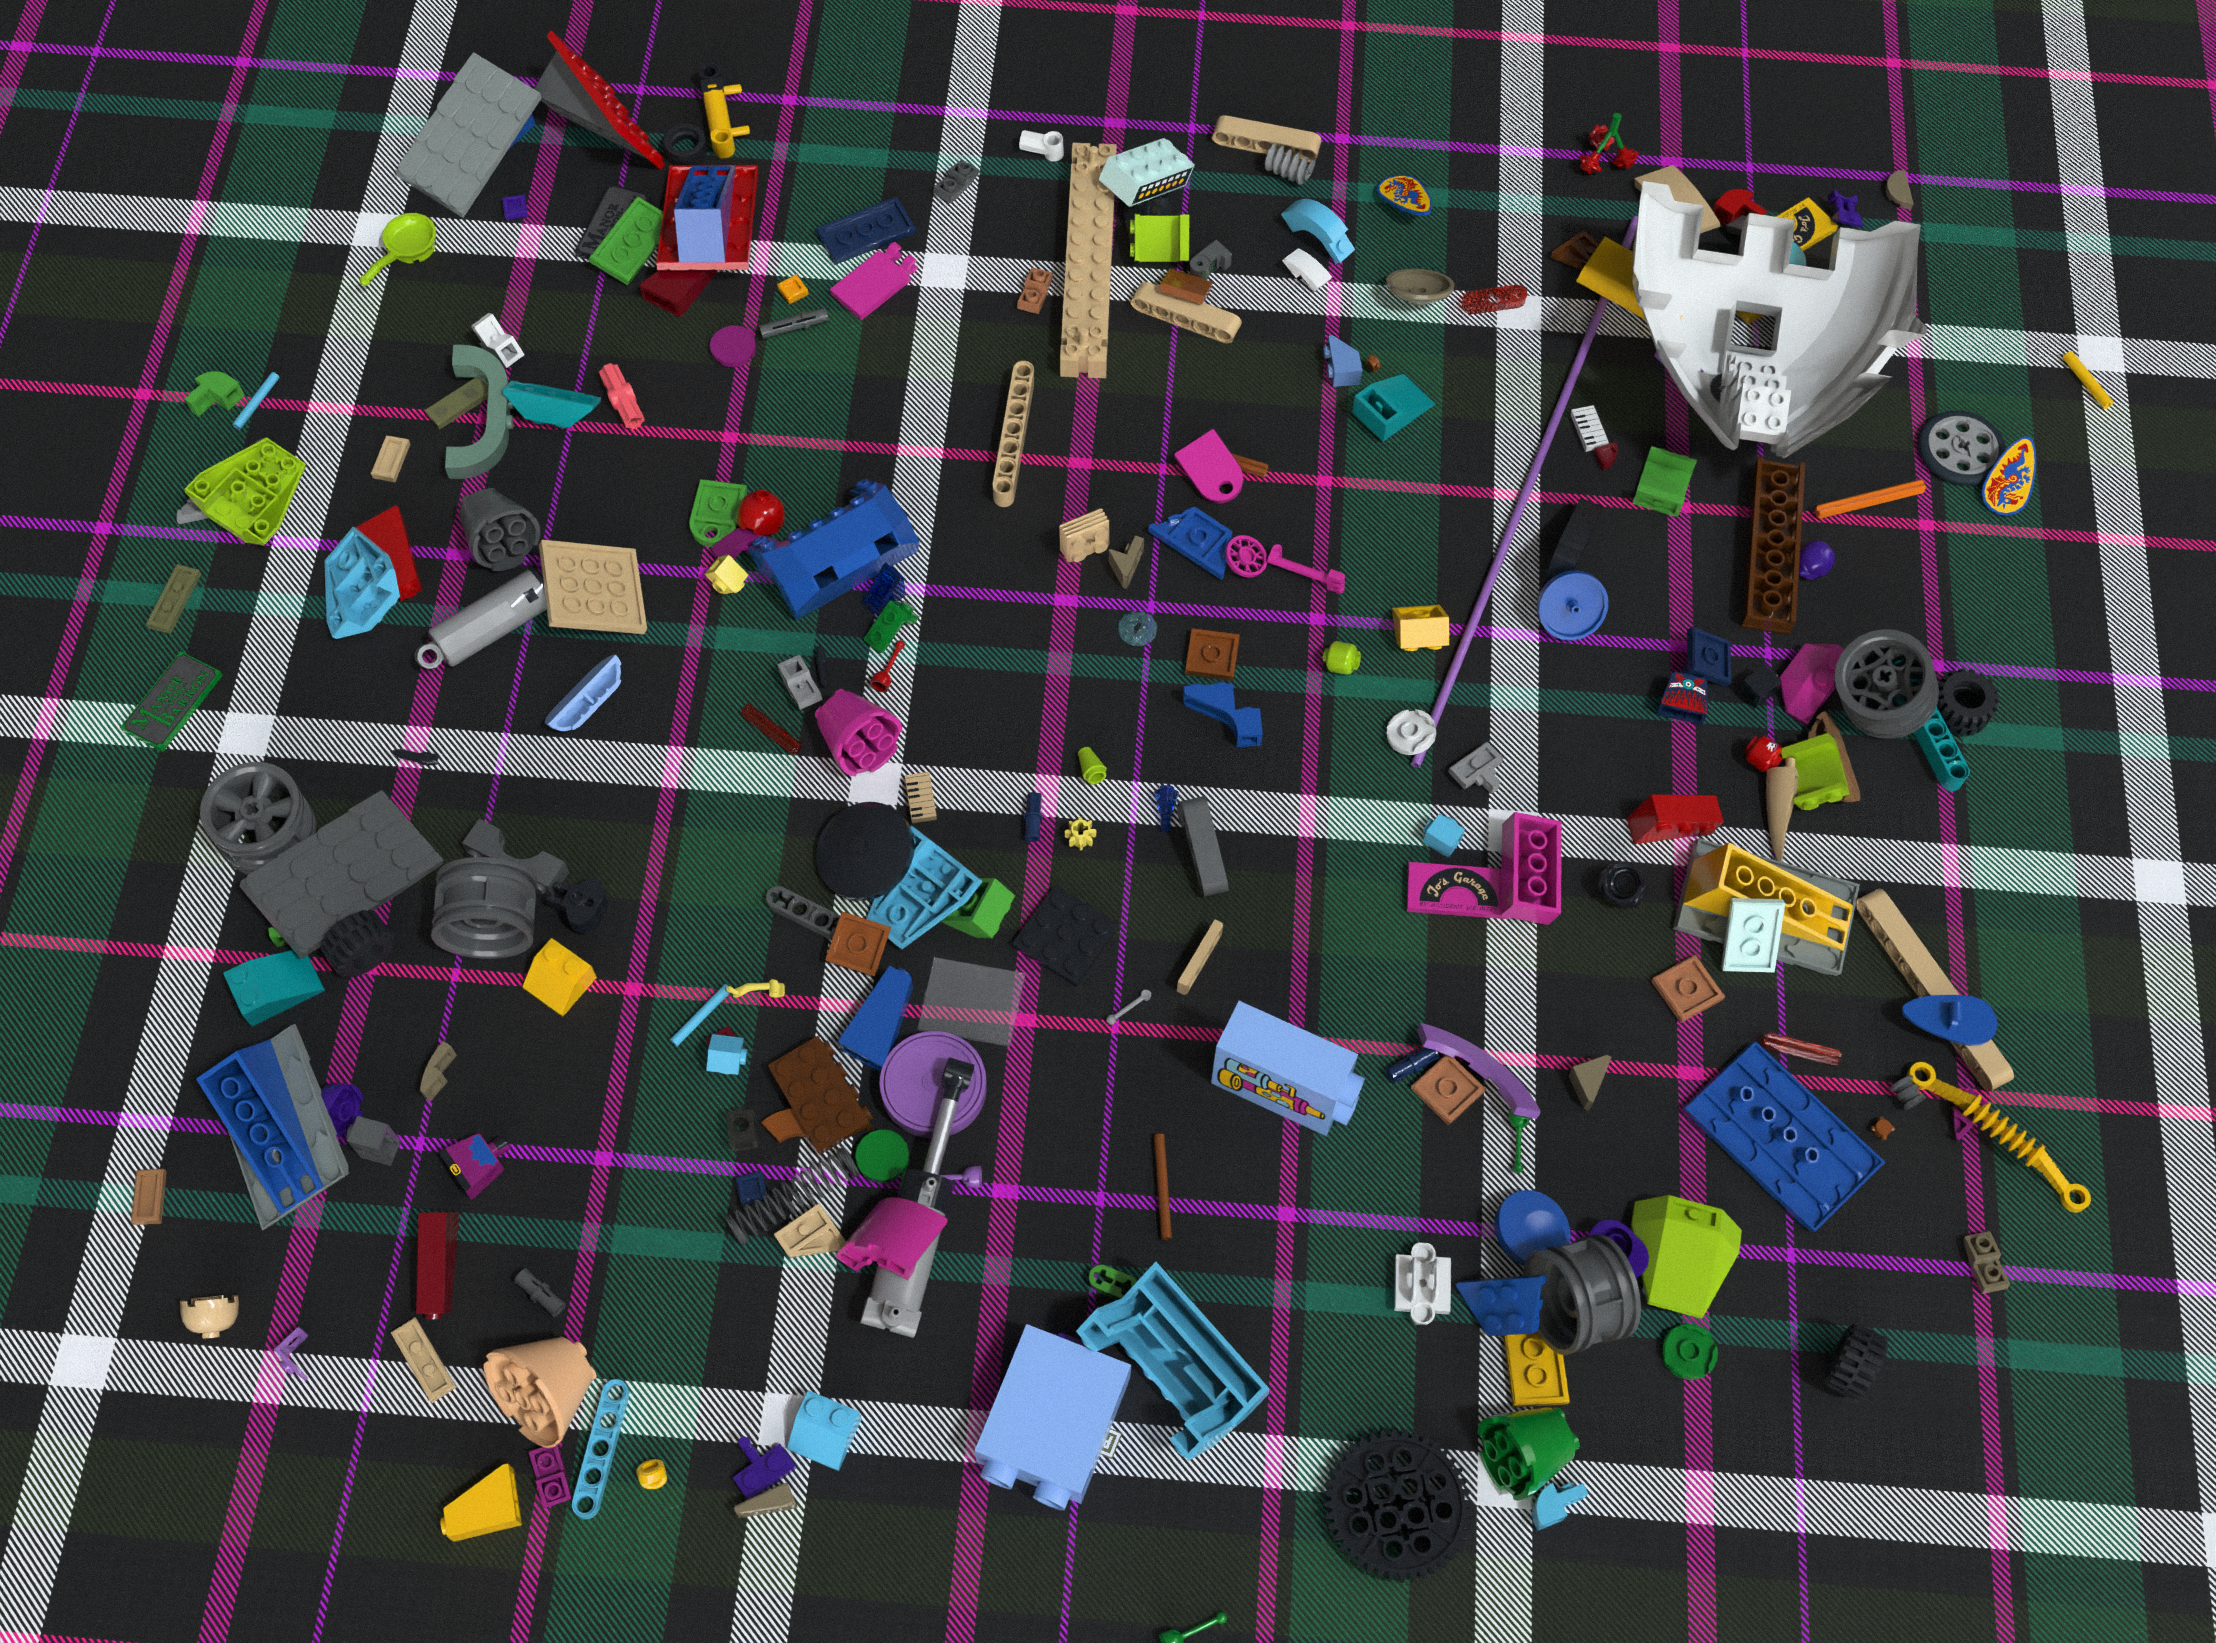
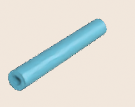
(255, 401)
(700, 1015)

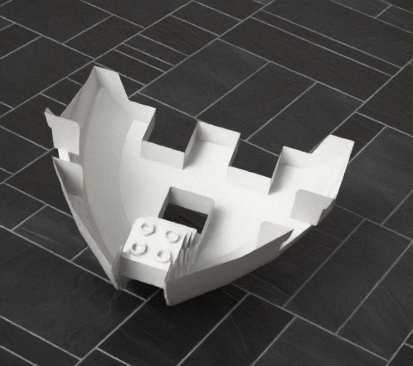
(1828, 329)

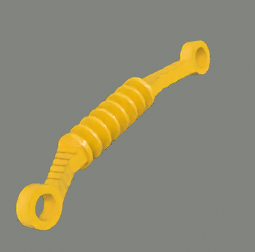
(2036, 1156)

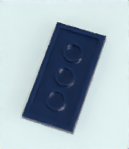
(865, 230)

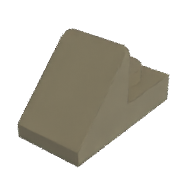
(1126, 563)

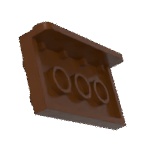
(820, 1094)

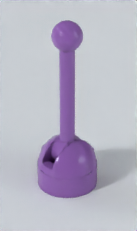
(971, 1176)

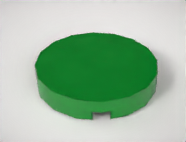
(882, 1156)
(1689, 1352)

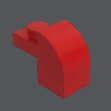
(1734, 204)

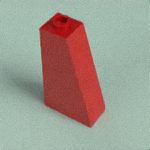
(391, 535)

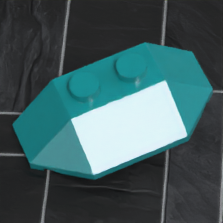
(549, 404)

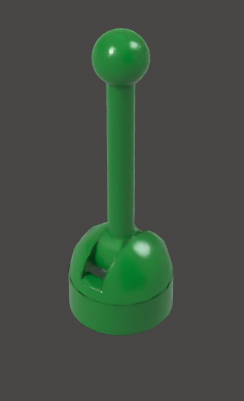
(1518, 1122)
(1175, 1636)

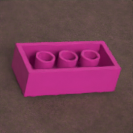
(1531, 868)

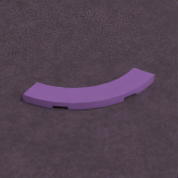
(1488, 1067)

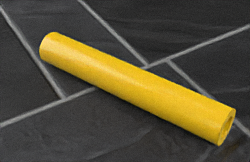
(2088, 380)

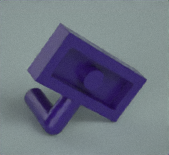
(764, 1470)

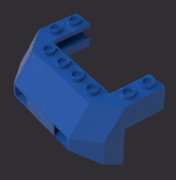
(837, 541)

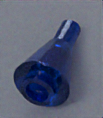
(1166, 800)

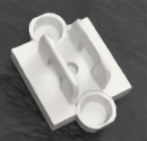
(1421, 1285)

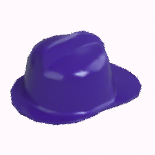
(1628, 1242)

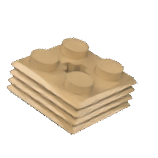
(1084, 536)

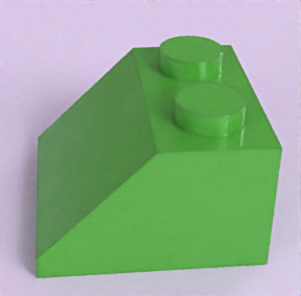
(983, 910)

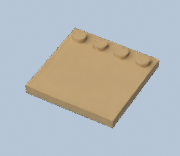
(592, 587)

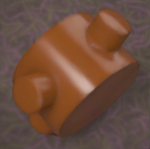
(1372, 363)
(1882, 1128)

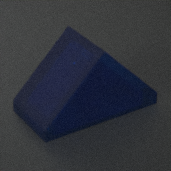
(886, 587)

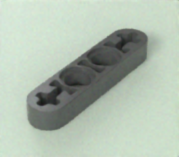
(807, 919)

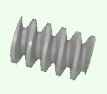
(1288, 165)

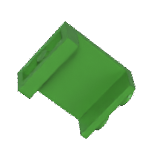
(1664, 481)

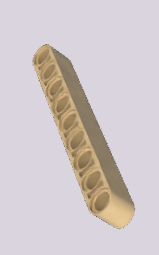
(1927, 980)

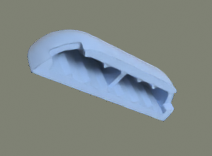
(586, 696)

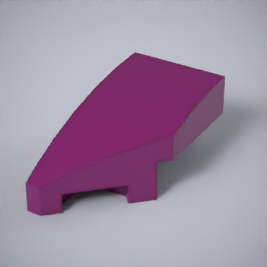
(1961, 1123)

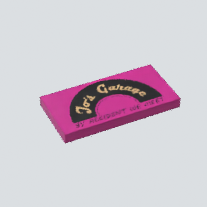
(1454, 890)

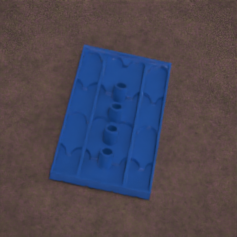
(1783, 1136)

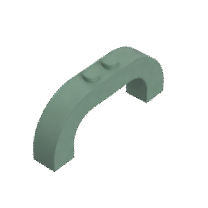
(488, 451)

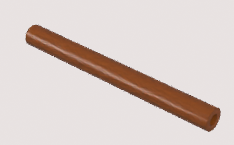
(1162, 1186)

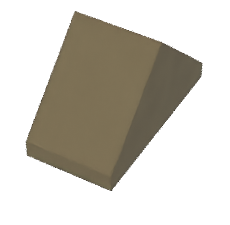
(1587, 1079)

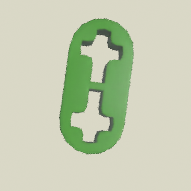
(1113, 1276)

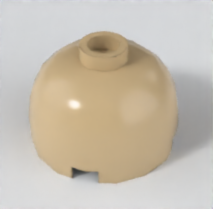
(209, 1314)

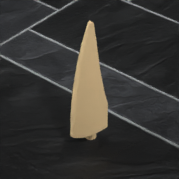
(1780, 791)

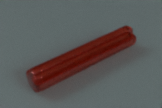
(771, 729)
(1801, 1049)

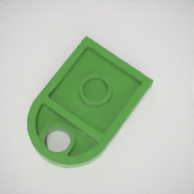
(715, 510)

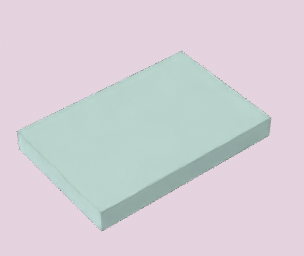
(1752, 935)

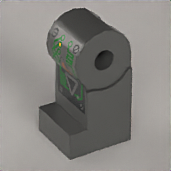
(1210, 260)

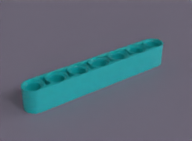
(1941, 743)

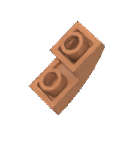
(1035, 290)

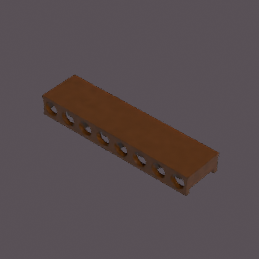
(1773, 546)

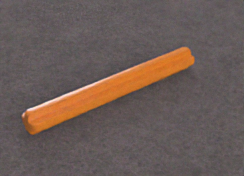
(1869, 499)

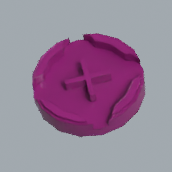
(733, 346)

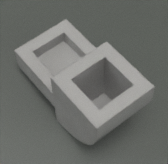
(799, 682)

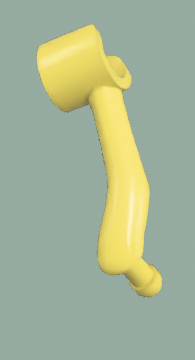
(775, 989)

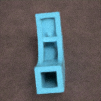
(1323, 223)

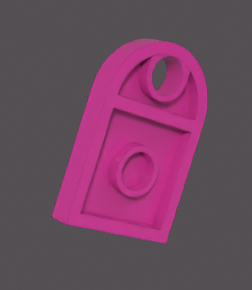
(1211, 466)

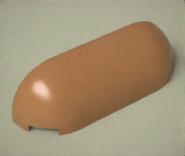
(1823, 725)

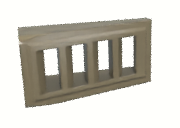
(771, 1501)

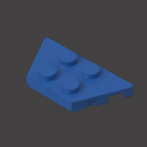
(1196, 538)
(1505, 1303)

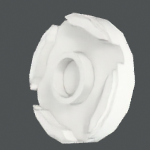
(1411, 732)

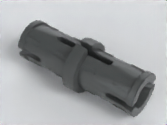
(540, 1292)

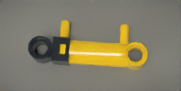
(717, 110)

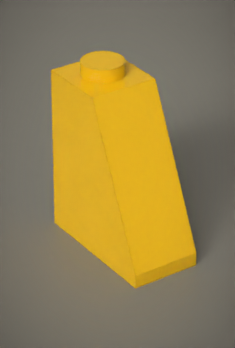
(484, 1507)

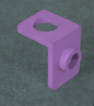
(284, 1350)

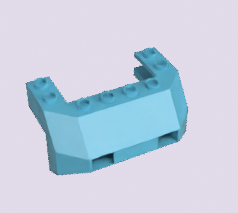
(1181, 1356)

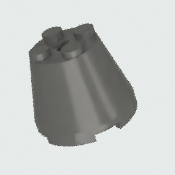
(498, 529)

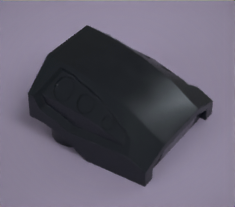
(1153, 207)

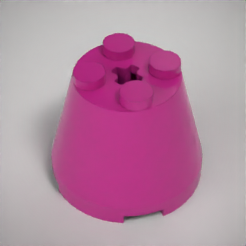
(858, 732)

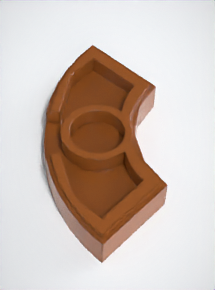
(784, 1125)

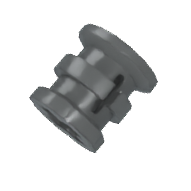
(1907, 1092)

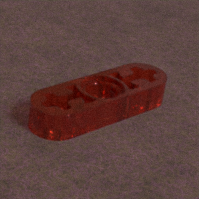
(1500, 292)

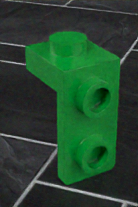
(889, 623)

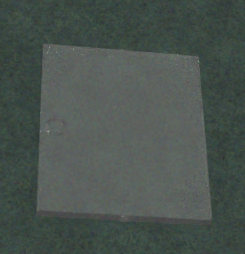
(972, 1001)

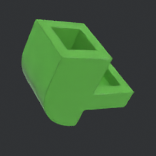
(214, 388)

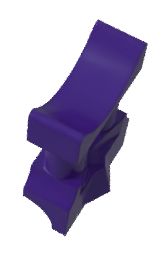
(1847, 215)

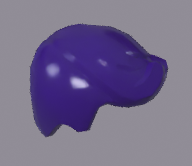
(1815, 560)

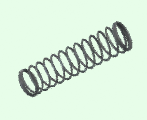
(743, 1237)

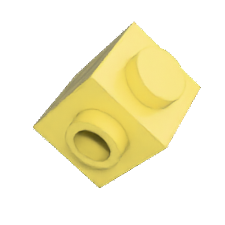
(726, 575)

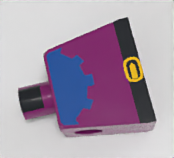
(475, 1162)

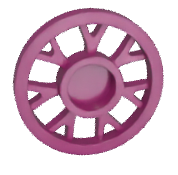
(1246, 556)

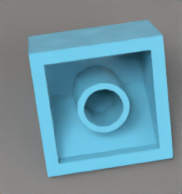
(823, 1430)

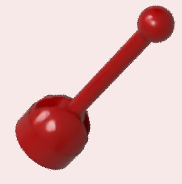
(881, 680)

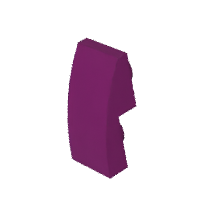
(735, 543)
(550, 1475)

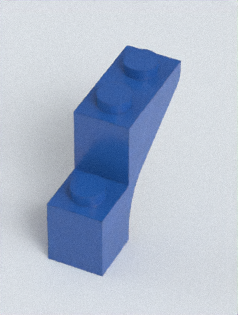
(1219, 703)

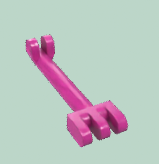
(1334, 580)

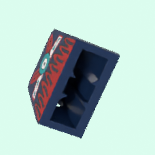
(1685, 698)

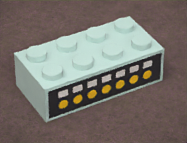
(1146, 172)

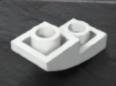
(1309, 268)

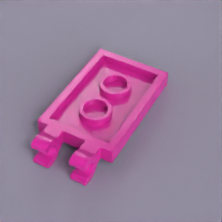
(874, 281)

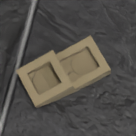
(433, 1079)

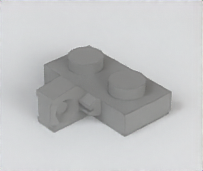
(1478, 768)

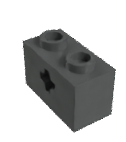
(373, 1140)

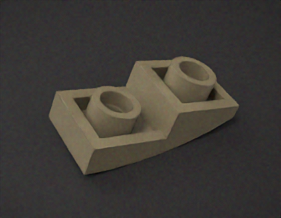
(1985, 1262)

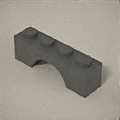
(488, 841)

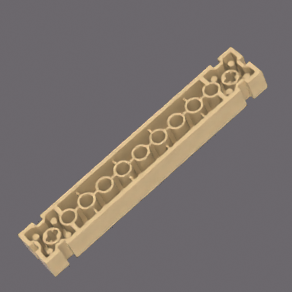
(1087, 264)

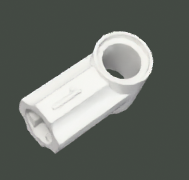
(1048, 144)

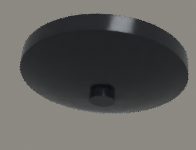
(865, 851)

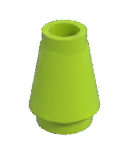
(1091, 766)

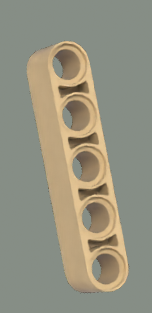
(1260, 137)
(1186, 314)

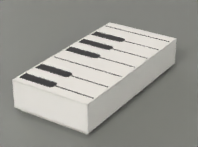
(1589, 427)

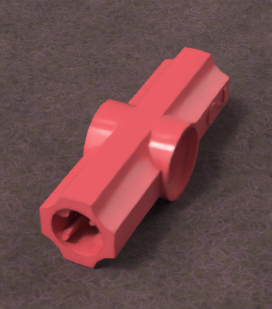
(621, 396)

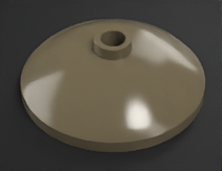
(1419, 286)

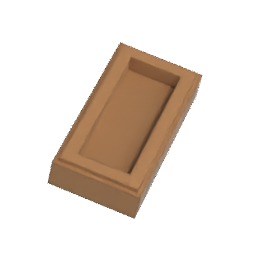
(148, 1197)

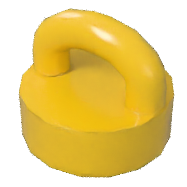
(652, 1474)

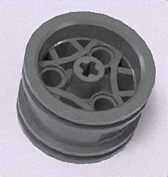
(1872, 661)

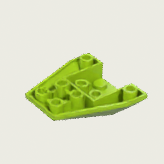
(249, 490)
(1688, 1252)

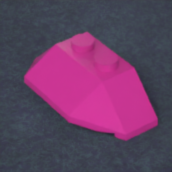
(1809, 680)

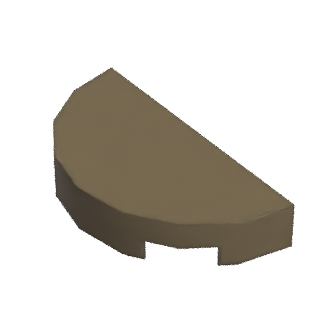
(1898, 189)

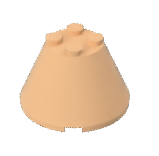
(540, 1385)

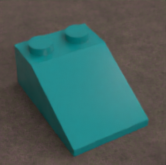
(272, 984)

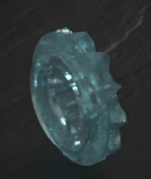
(1144, 635)

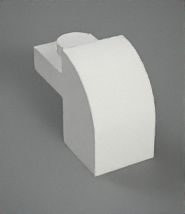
(496, 341)

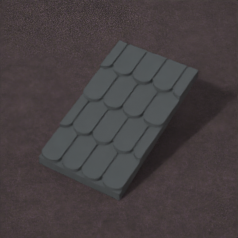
(340, 871)

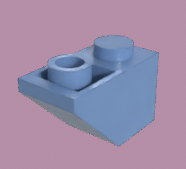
(1344, 363)

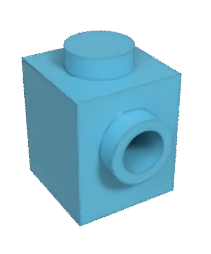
(1443, 834)
(726, 1054)

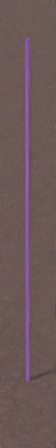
(1520, 505)

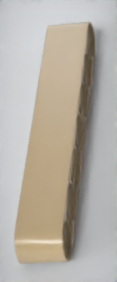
(1014, 422)

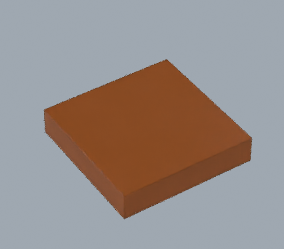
(1186, 286)
(1212, 654)
(858, 944)

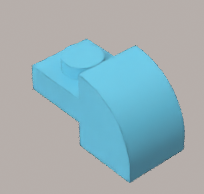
(1550, 1505)

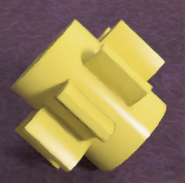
(1080, 840)

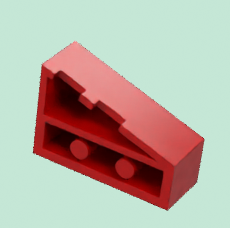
(1674, 817)

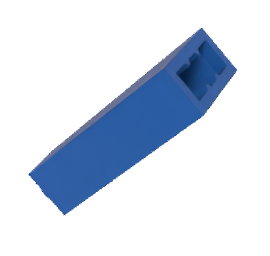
(879, 1020)

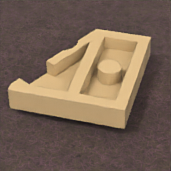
(810, 1234)

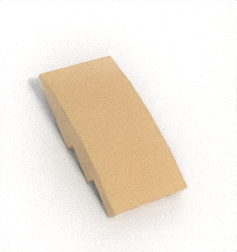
(1682, 191)

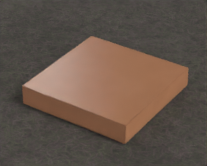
(1687, 989)
(1448, 1089)

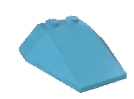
(358, 585)
(926, 894)

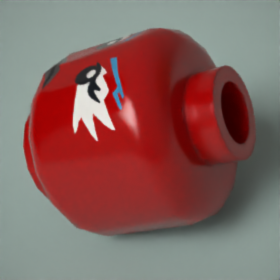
(1763, 753)

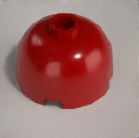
(761, 512)

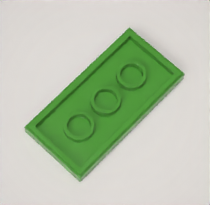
(630, 241)

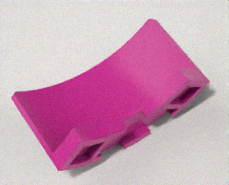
(893, 1235)

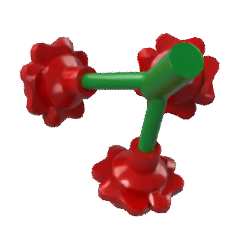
(1602, 138)

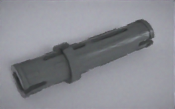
(820, 316)

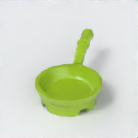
(406, 239)

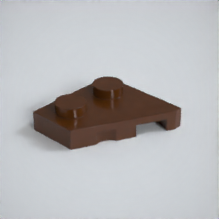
(1576, 250)

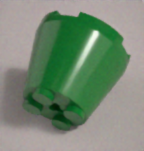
(1526, 1448)

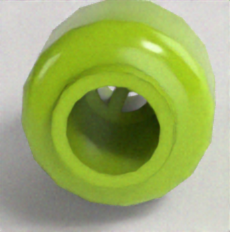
(1342, 658)

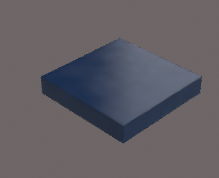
(1708, 656)

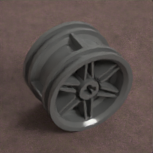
(484, 908)
(1586, 1294)

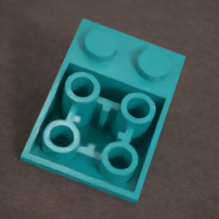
(1390, 405)

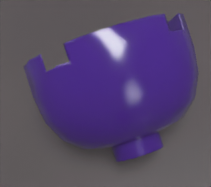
(342, 1105)

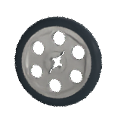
(1947, 468)

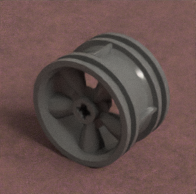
(244, 794)

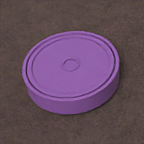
(913, 1084)

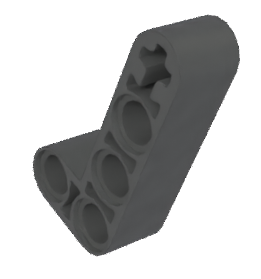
(1203, 844)

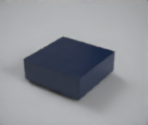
(751, 1187)

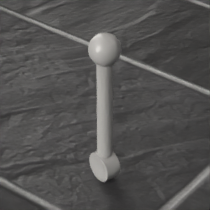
(1145, 995)

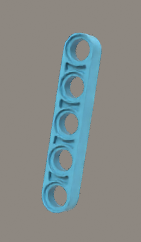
(604, 1462)

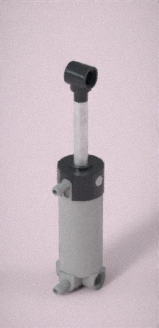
(892, 1299)

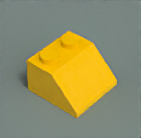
(1421, 627)
(558, 977)

